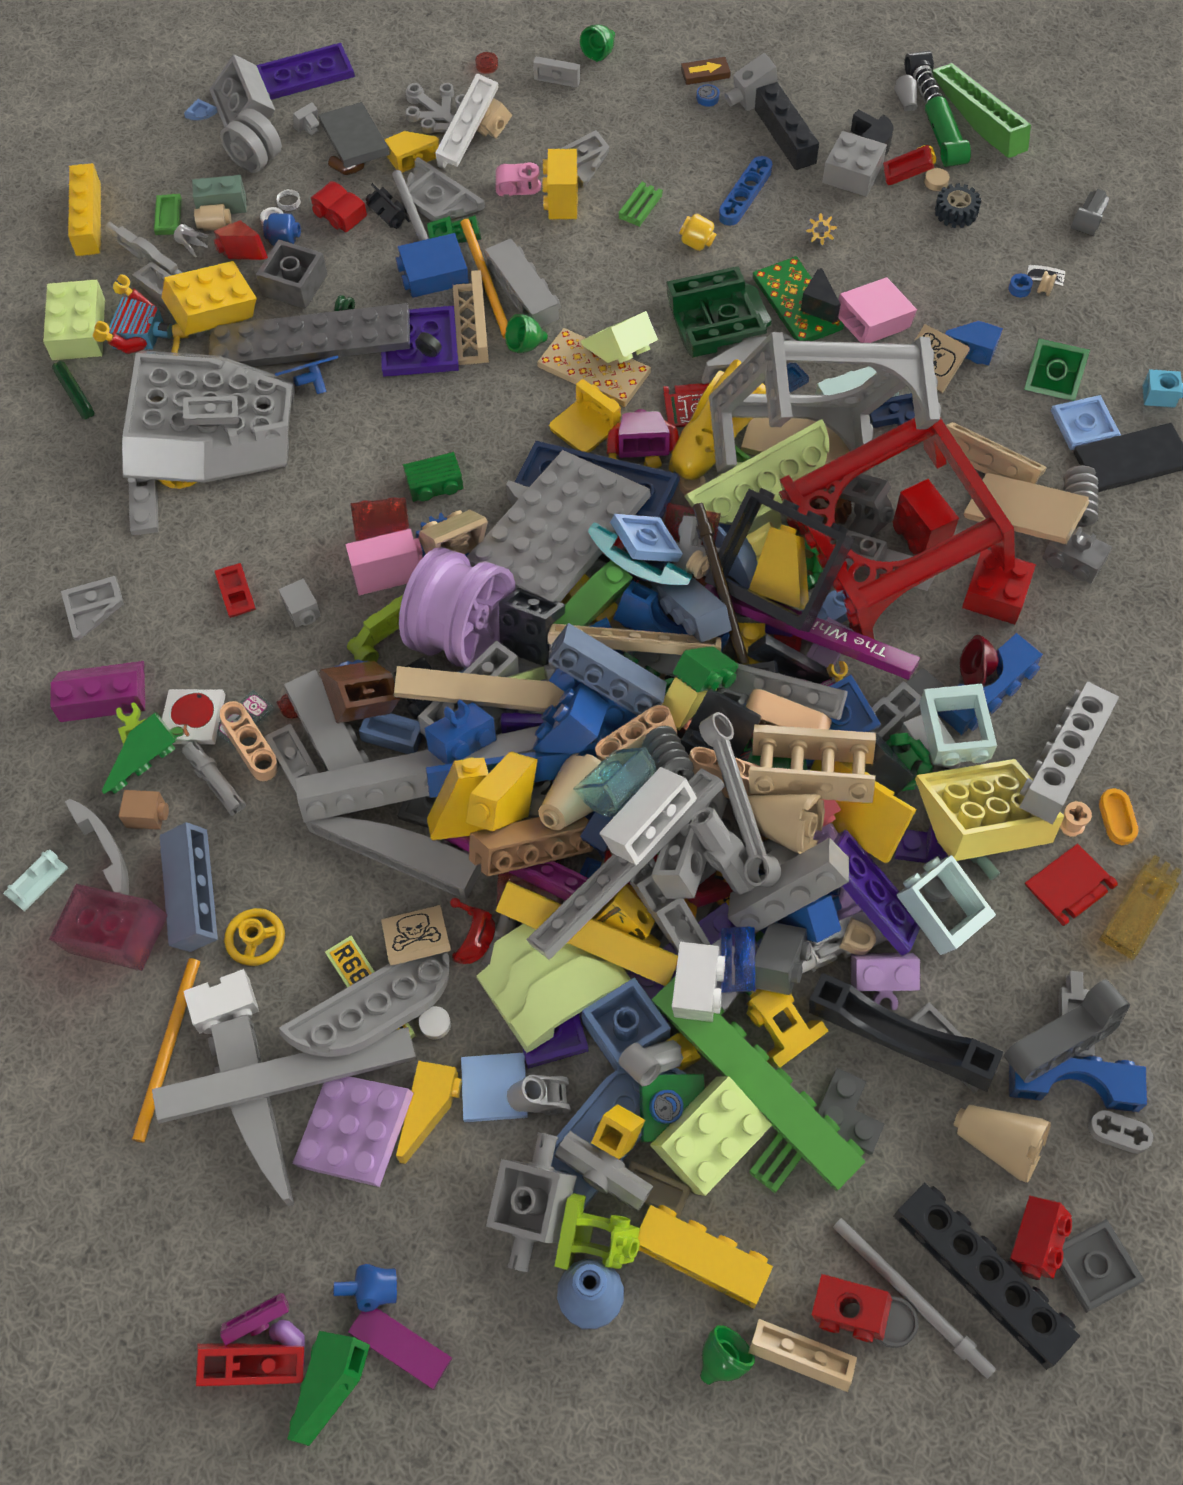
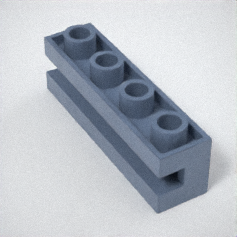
(606, 671)

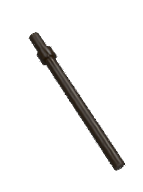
(705, 533)

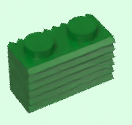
(433, 477)
(706, 669)

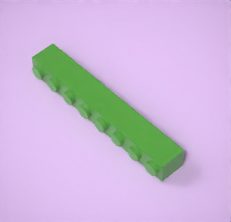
(770, 1092)

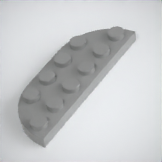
(369, 1008)

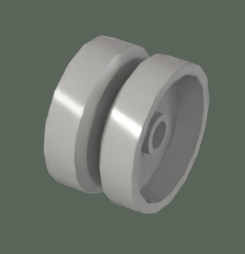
(251, 140)

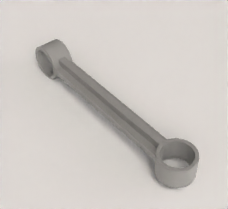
(717, 732)

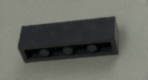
(786, 126)

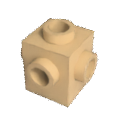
(494, 119)

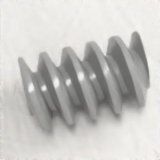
(1083, 481)

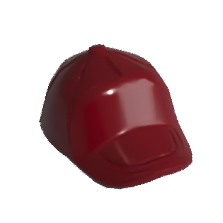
(978, 660)

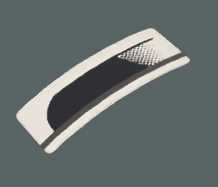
(1036, 273)

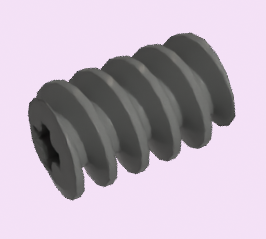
(668, 751)

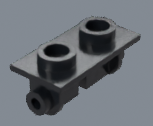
(381, 200)

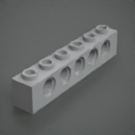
(1068, 753)

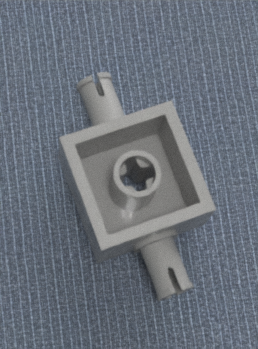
(512, 1205)

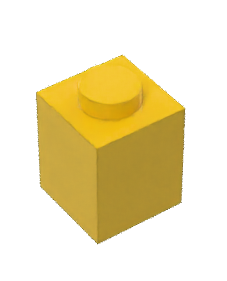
(618, 1131)

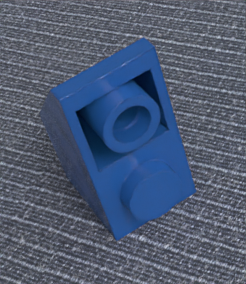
(980, 338)

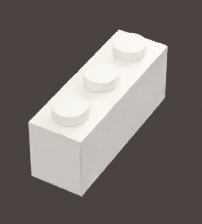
(648, 815)

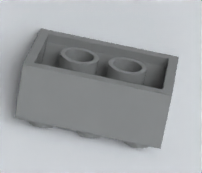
(240, 88)

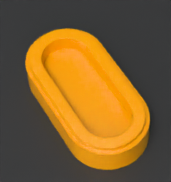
(1118, 816)

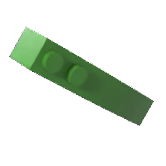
(984, 111)

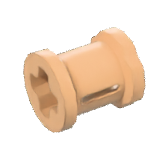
(1081, 813)

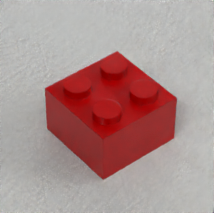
(923, 517)
(997, 592)

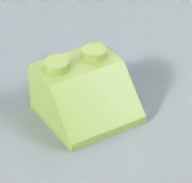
(622, 339)

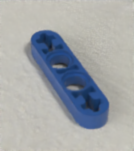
(744, 190)

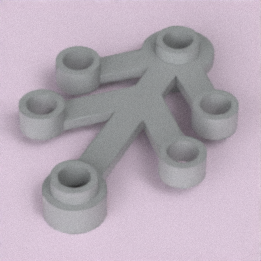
(416, 95)

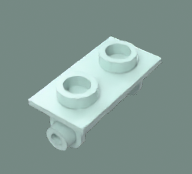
(36, 880)

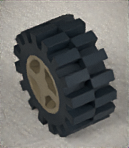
(957, 205)

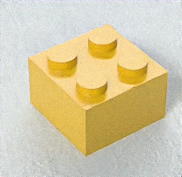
(560, 184)

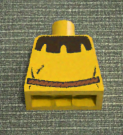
(628, 915)

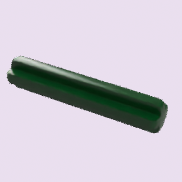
(73, 390)

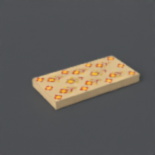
(574, 362)

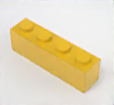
(84, 209)
(704, 1256)

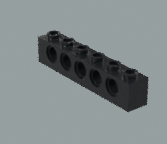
(1044, 1347)

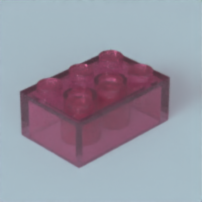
(108, 927)

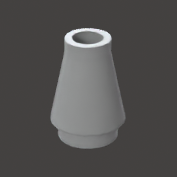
(907, 92)

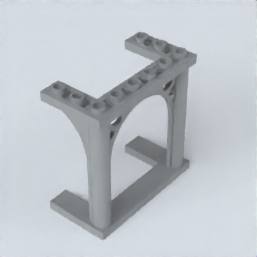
(842, 412)

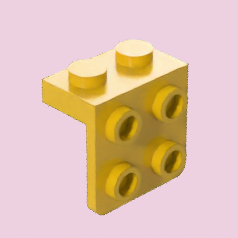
(587, 419)

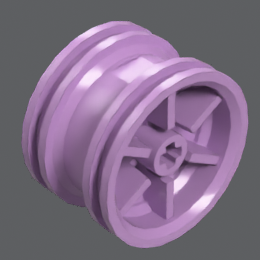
(453, 606)

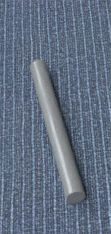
(409, 205)

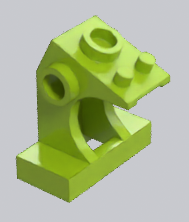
(578, 1232)

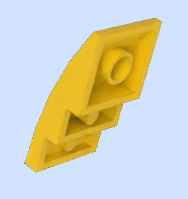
(876, 824)

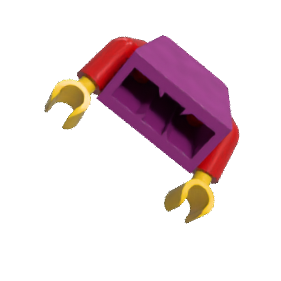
(641, 436)

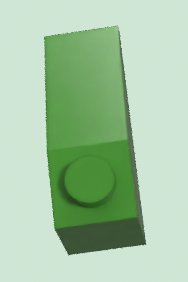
(596, 595)

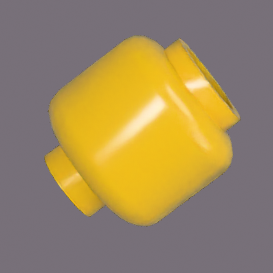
(697, 232)

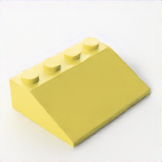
(979, 810)

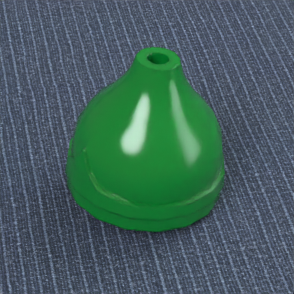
(597, 42)
(524, 334)
(725, 1356)

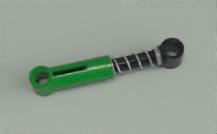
(953, 148)

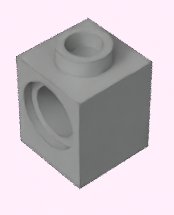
(300, 603)

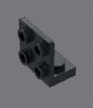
(526, 623)
(739, 716)

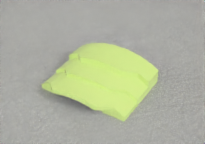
(541, 992)

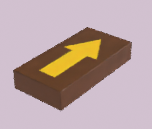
(705, 70)

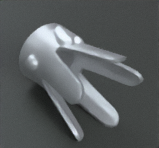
(187, 235)

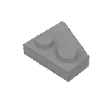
(590, 154)
(91, 605)

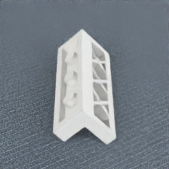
(466, 121)

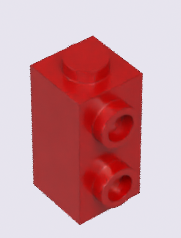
(1041, 1238)

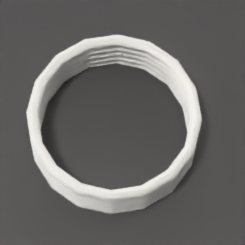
(289, 192)

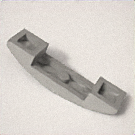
(87, 821)

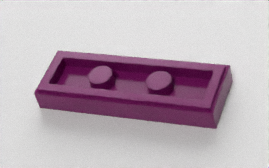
(401, 1346)

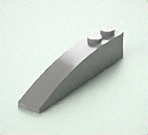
(403, 850)
(235, 1048)

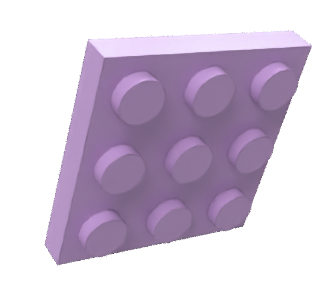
(353, 1129)

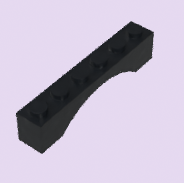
(951, 1054)

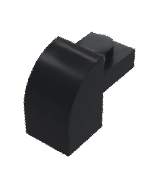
(872, 128)

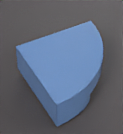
(200, 109)

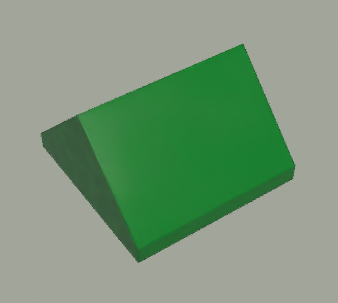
(1056, 369)

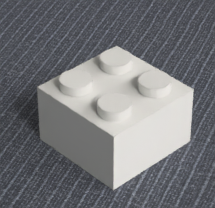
(696, 982)

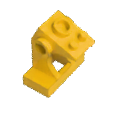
(792, 1041)

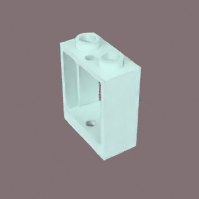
(957, 698)
(962, 890)

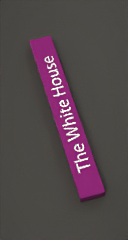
(837, 639)

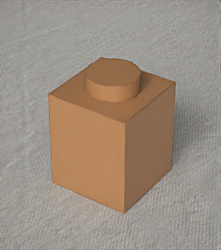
(143, 809)

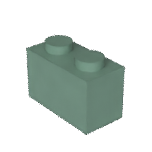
(220, 190)

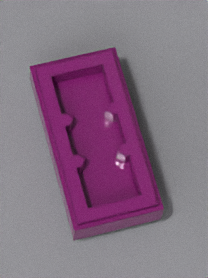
(255, 1319)

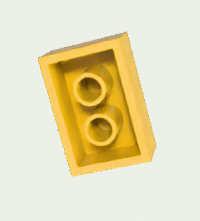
(208, 297)

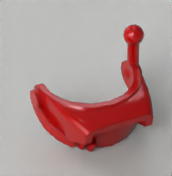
(472, 948)

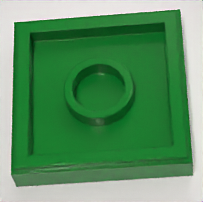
(685, 1085)

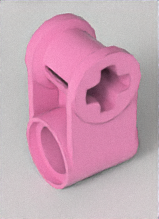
(514, 179)

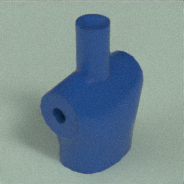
(371, 1287)

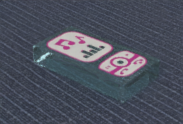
(257, 708)

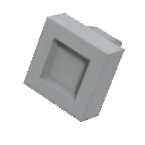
(306, 119)

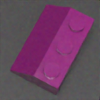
(98, 691)

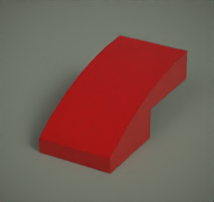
(235, 590)

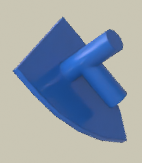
(312, 376)

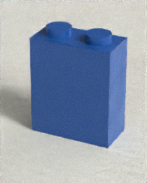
(432, 265)

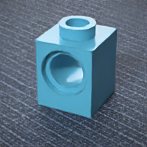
(1162, 388)

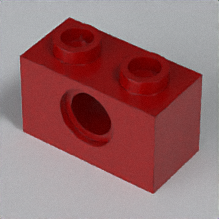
(836, 1293)

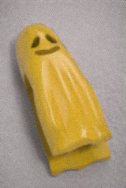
(695, 447)

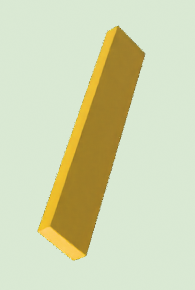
(593, 937)

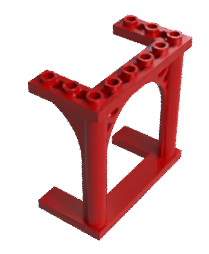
(869, 598)

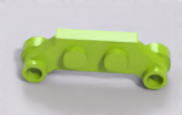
(375, 630)

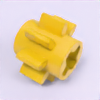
(817, 234)

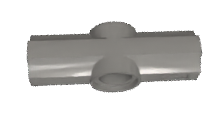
(723, 849)
(603, 1171)

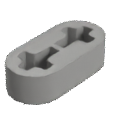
(1117, 1138)

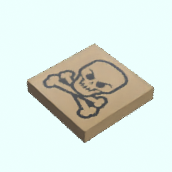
(947, 355)
(415, 935)

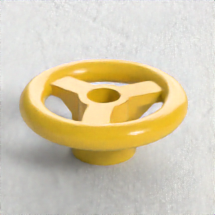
(247, 924)

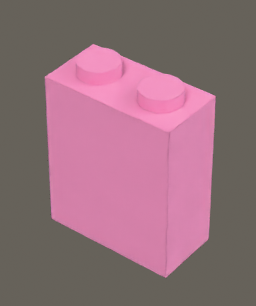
(875, 311)
(384, 560)

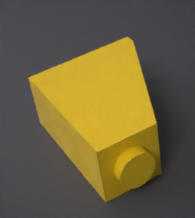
(782, 568)
(503, 794)
(450, 808)

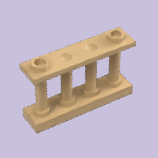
(814, 745)

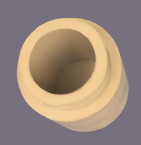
(212, 217)

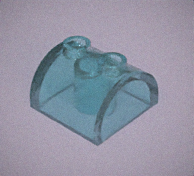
(616, 780)

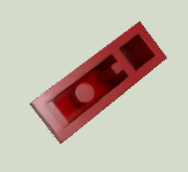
(239, 242)
(248, 1364)

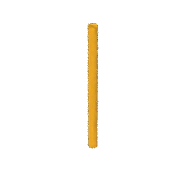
(486, 278)
(165, 1051)

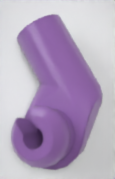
(287, 1334)

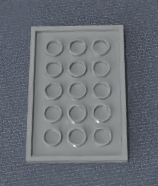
(547, 528)

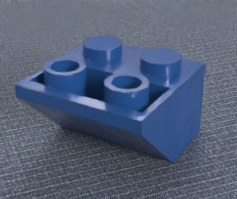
(572, 722)

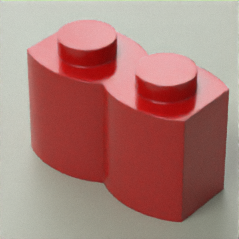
(338, 206)

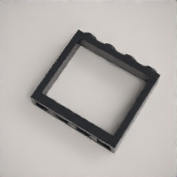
(737, 535)

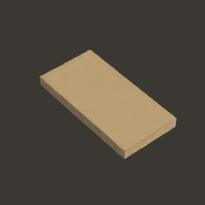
(761, 436)
(1033, 508)

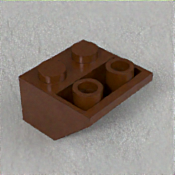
(359, 691)

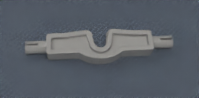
(141, 248)

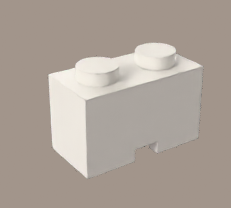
(221, 1002)

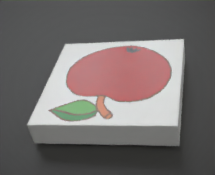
(193, 714)

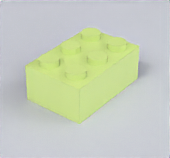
(71, 319)
(711, 1135)

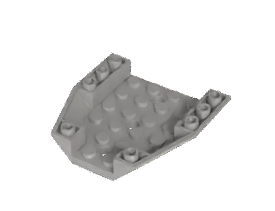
(164, 448)

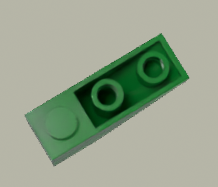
(142, 744)
(330, 1378)

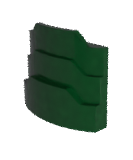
(716, 310)

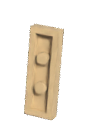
(803, 1355)

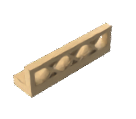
(478, 317)
(994, 458)

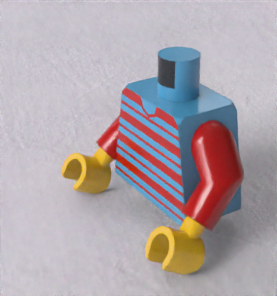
(135, 322)

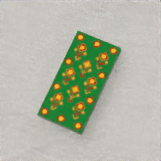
(784, 288)

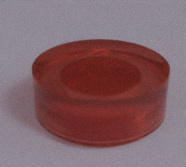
(486, 62)

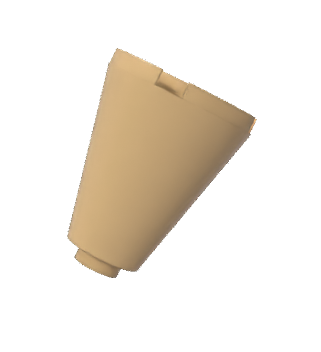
(562, 802)
(789, 819)
(1004, 1137)

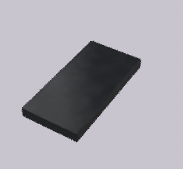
(1133, 456)

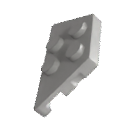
(438, 195)

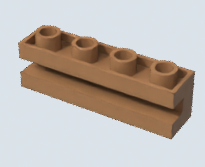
(525, 845)

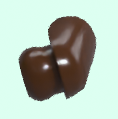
(335, 163)

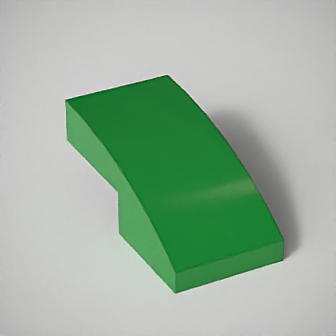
(446, 226)

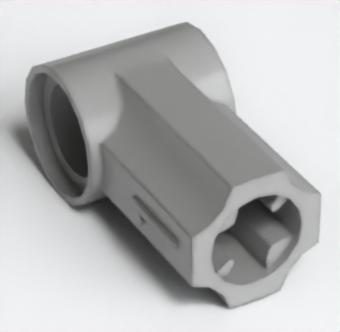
(649, 1062)

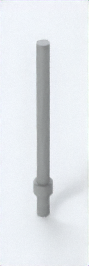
(964, 1346)

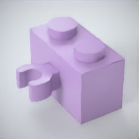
(885, 974)

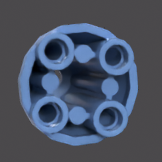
(593, 1306)

